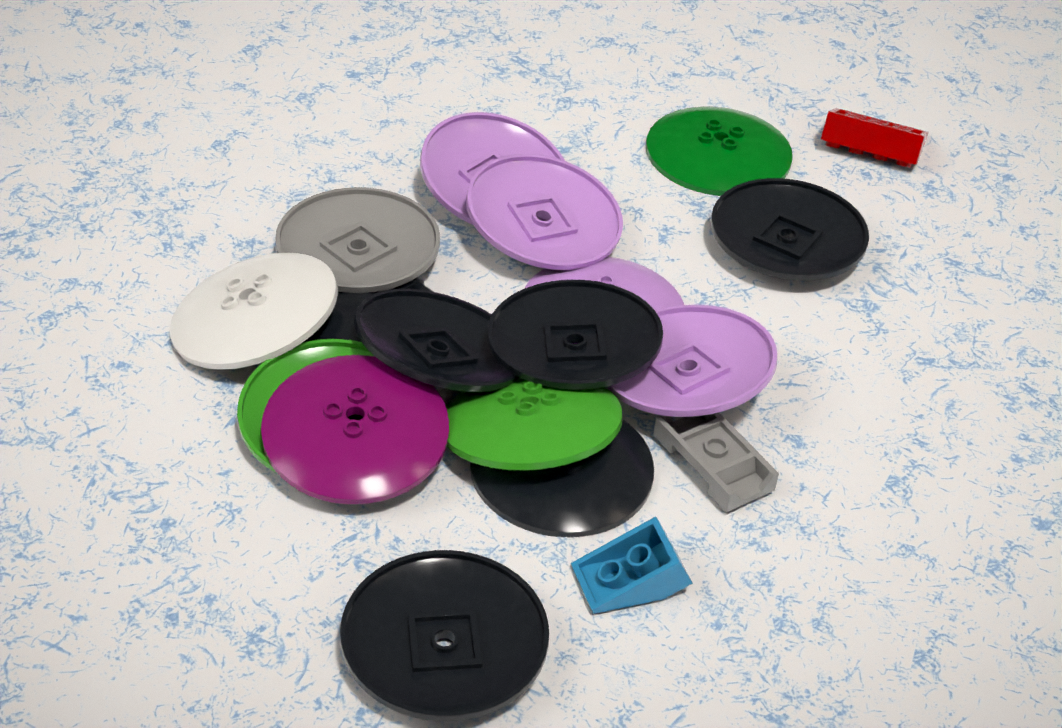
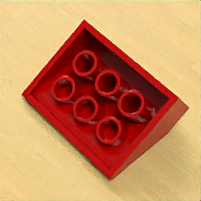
(873, 136)

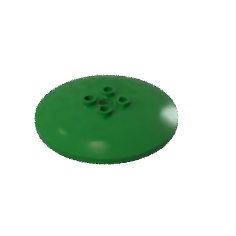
(716, 149)

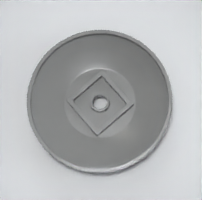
(363, 235)

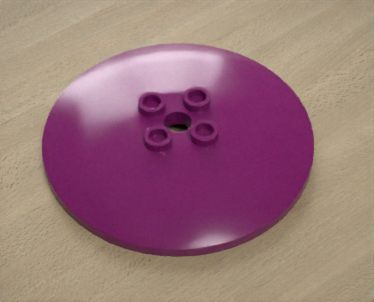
(347, 459)

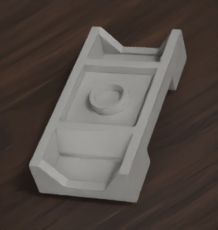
(720, 456)

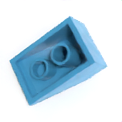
(631, 569)

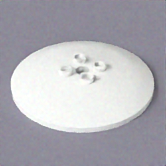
(253, 310)

